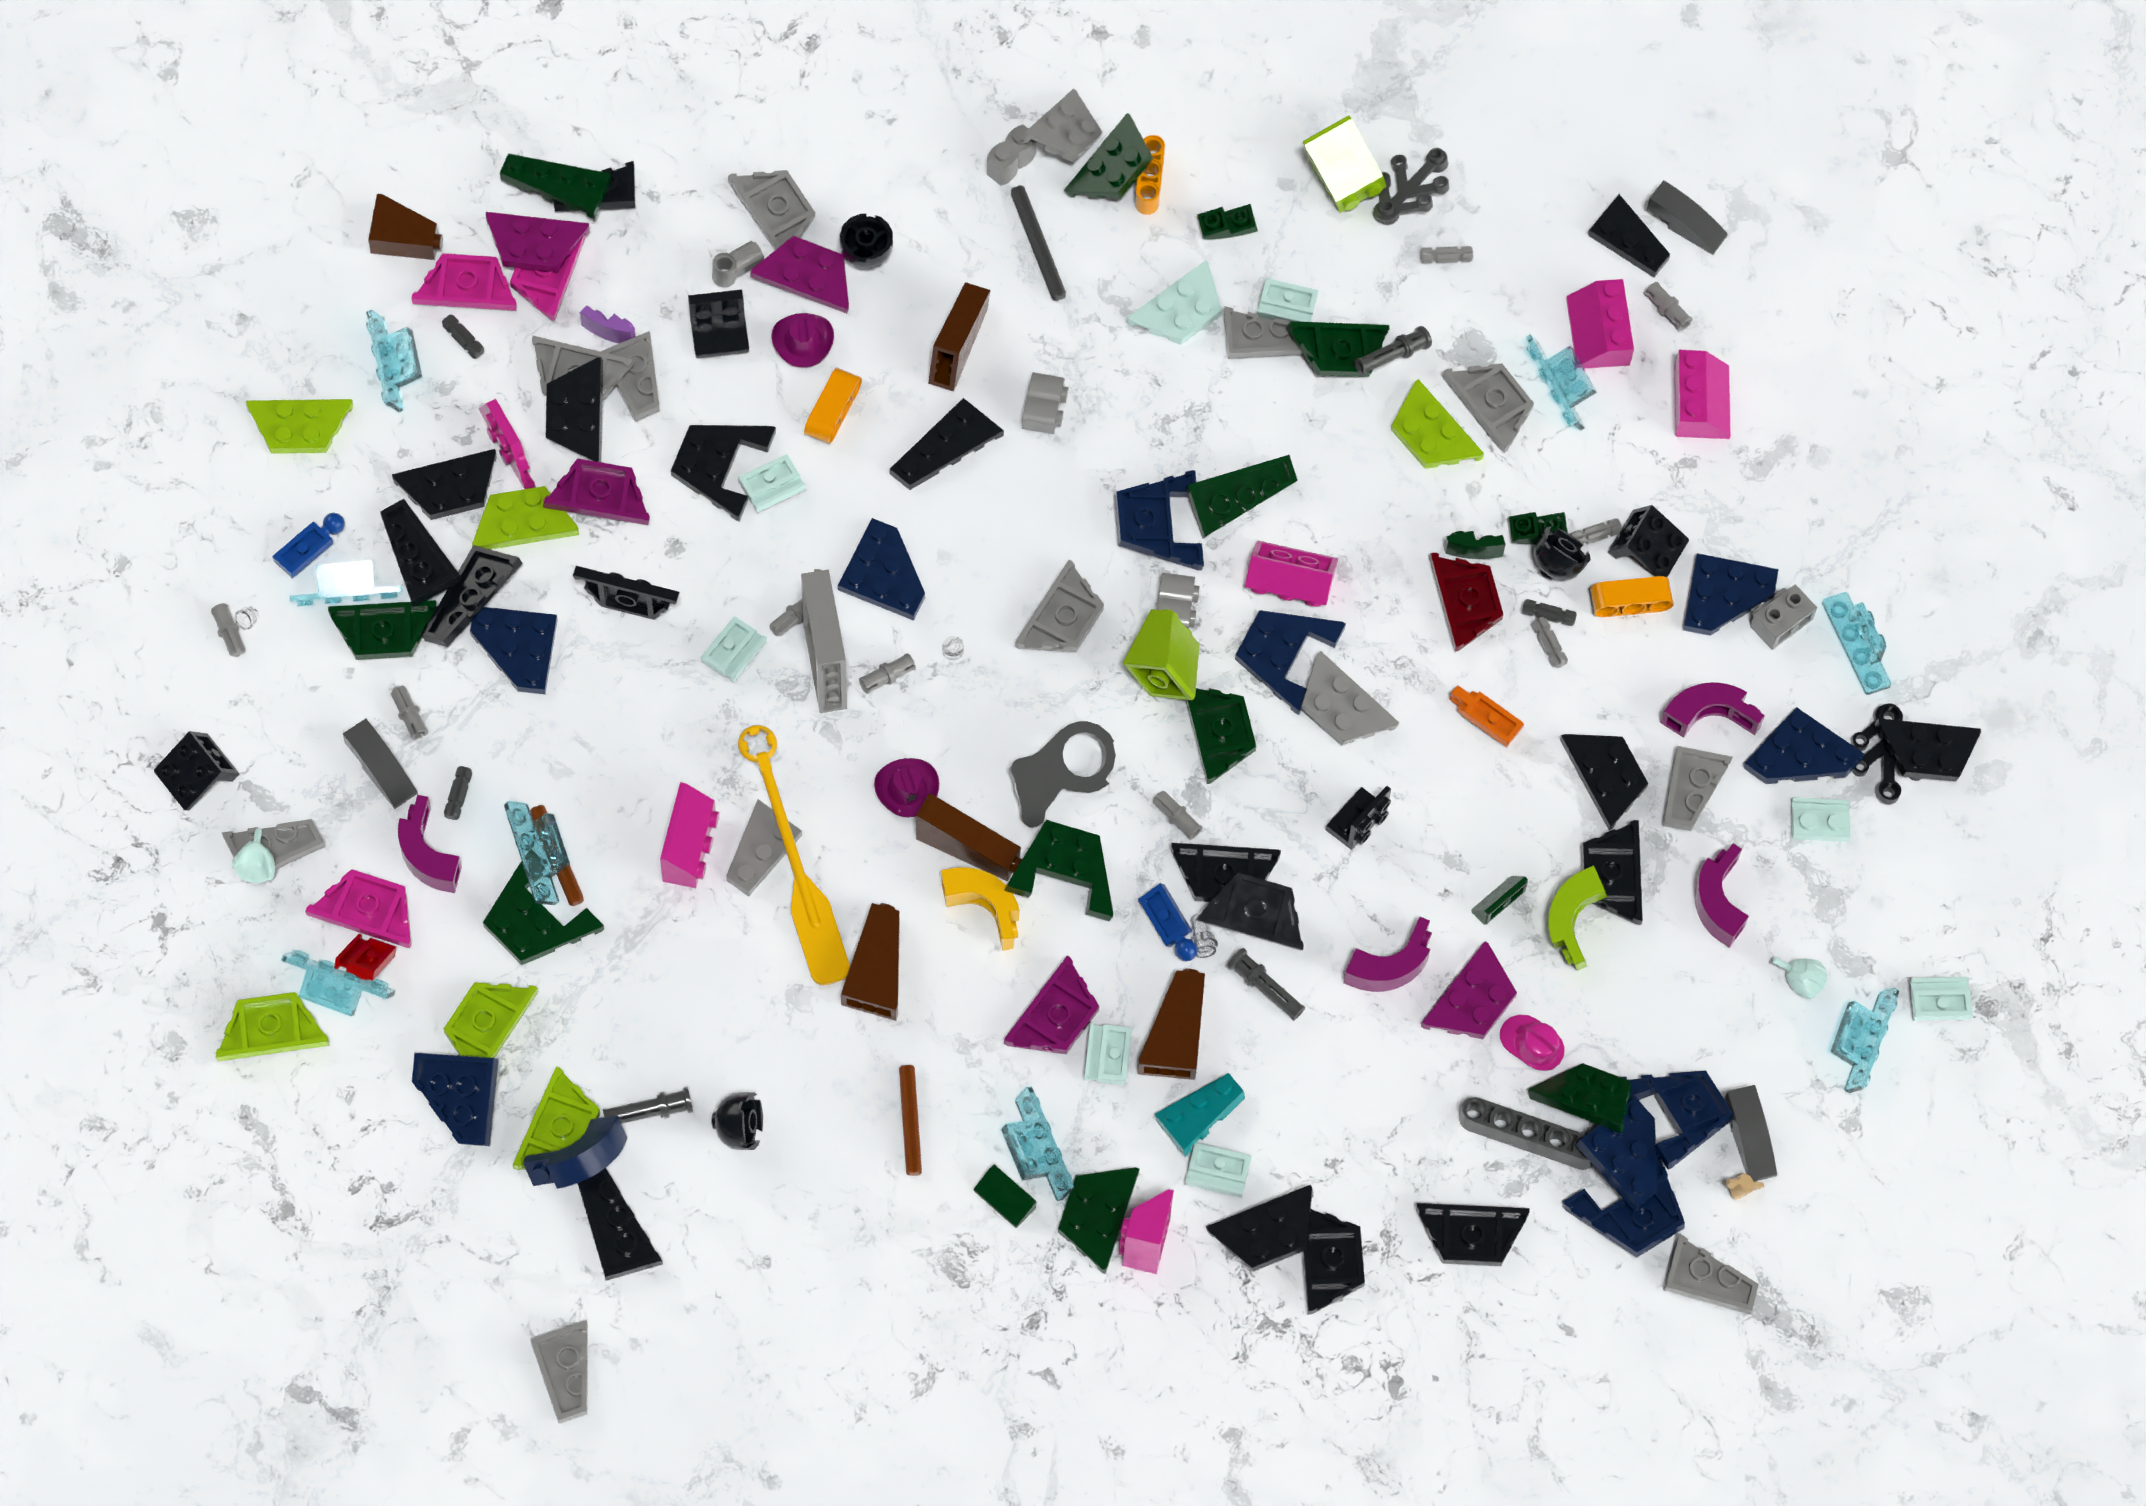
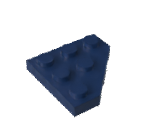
(883, 572)
(1725, 592)
(517, 644)
(1802, 752)
(459, 1093)
(1626, 1157)

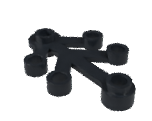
(1889, 783)

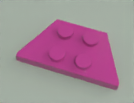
(466, 282)
(546, 288)
(511, 448)
(367, 907)

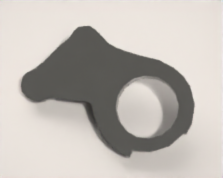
(1044, 774)

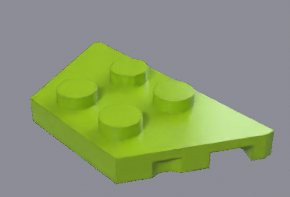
(299, 424)
(1431, 431)
(520, 519)
(487, 1018)
(269, 1027)
(558, 1119)

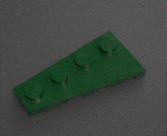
(569, 184)
(1234, 493)

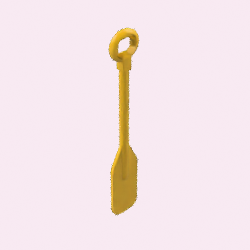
(809, 906)

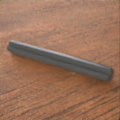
(1038, 243)

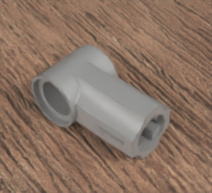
(736, 263)

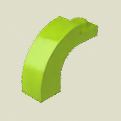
(1567, 904)

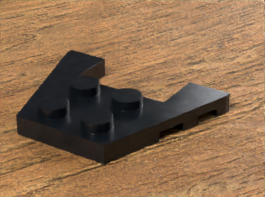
(708, 457)

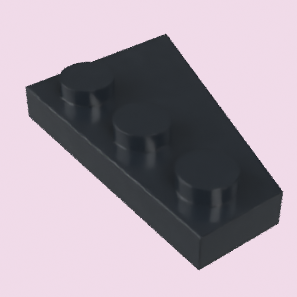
(620, 190)
(1629, 237)

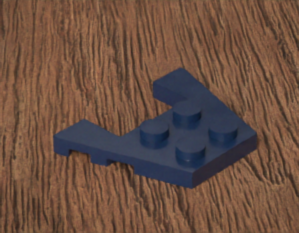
(1146, 521)
(1276, 643)
(1692, 1107)
(1630, 1229)

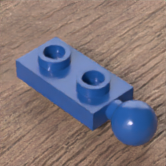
(308, 544)
(1169, 921)

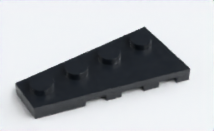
(954, 436)
(616, 1232)

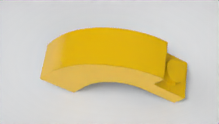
(981, 888)

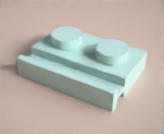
(1287, 301)
(772, 483)
(733, 649)
(1820, 819)
(1941, 998)
(1108, 1054)
(1218, 1170)

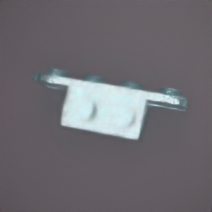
(395, 359)
(1567, 378)
(345, 579)
(1859, 640)
(539, 850)
(332, 986)
(1861, 1037)
(1035, 1147)

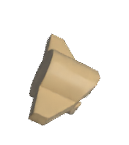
(1742, 1185)

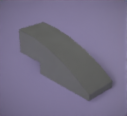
(1686, 217)
(379, 763)
(1751, 1133)

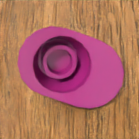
(1532, 1042)

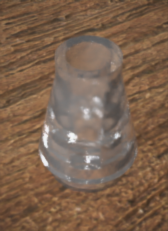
(1203, 938)

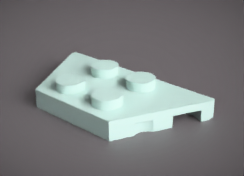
(1182, 307)

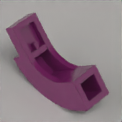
(1711, 700)
(427, 865)
(1713, 908)
(1394, 971)

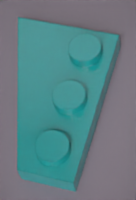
(1195, 1114)

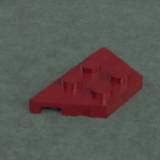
(1466, 597)

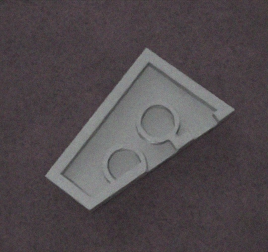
(1257, 336)
(639, 383)
(1692, 785)
(285, 841)
(758, 849)
(1706, 1279)
(564, 1369)

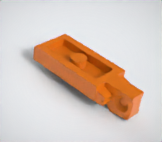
(1487, 715)

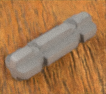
(1446, 254)
(1598, 531)
(1549, 642)

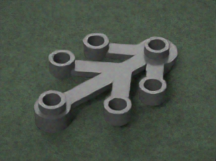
(1389, 209)

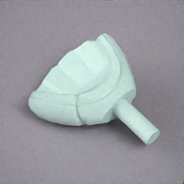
(254, 861)
(1804, 975)

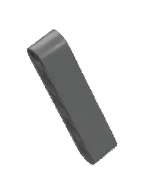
(1513, 1135)

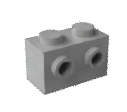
(1783, 616)

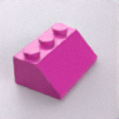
(1601, 324)
(1701, 396)
(1291, 573)
(688, 837)
(1146, 1233)

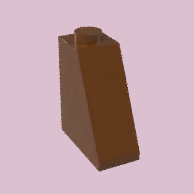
(402, 231)

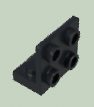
(718, 323)
(1650, 540)
(194, 768)
(1359, 816)

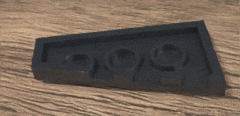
(419, 557)
(481, 578)

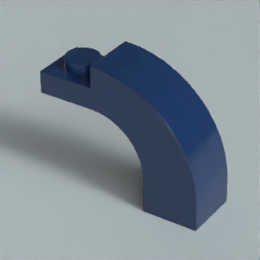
(582, 1159)

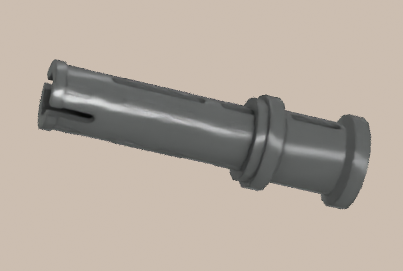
(1403, 346)
(1254, 973)
(662, 1105)

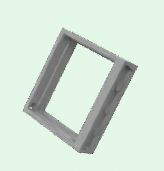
(824, 641)

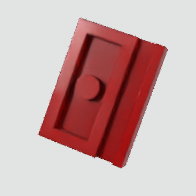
(365, 957)

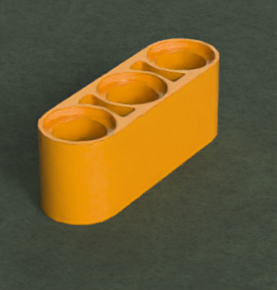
(1151, 185)
(833, 405)
(1631, 596)

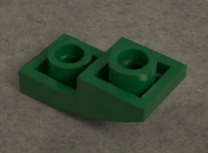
(1227, 224)
(1528, 527)
(1465, 545)

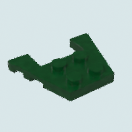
(1070, 857)
(528, 927)

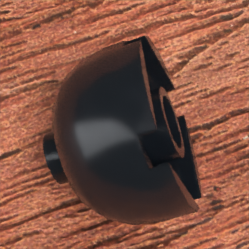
(866, 241)
(1559, 555)
(738, 1119)

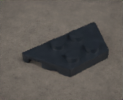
(576, 410)
(449, 485)
(626, 595)
(1928, 748)
(1606, 772)
(1212, 866)
(1619, 869)
(1256, 910)
(1268, 1230)
(1472, 1232)
(1332, 1261)

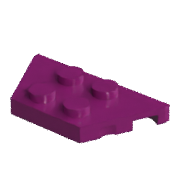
(534, 241)
(807, 272)
(600, 492)
(1474, 998)
(1056, 1014)

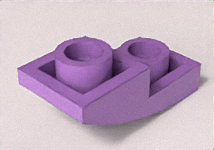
(613, 329)

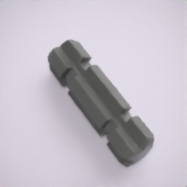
(463, 336)
(1549, 612)
(458, 793)

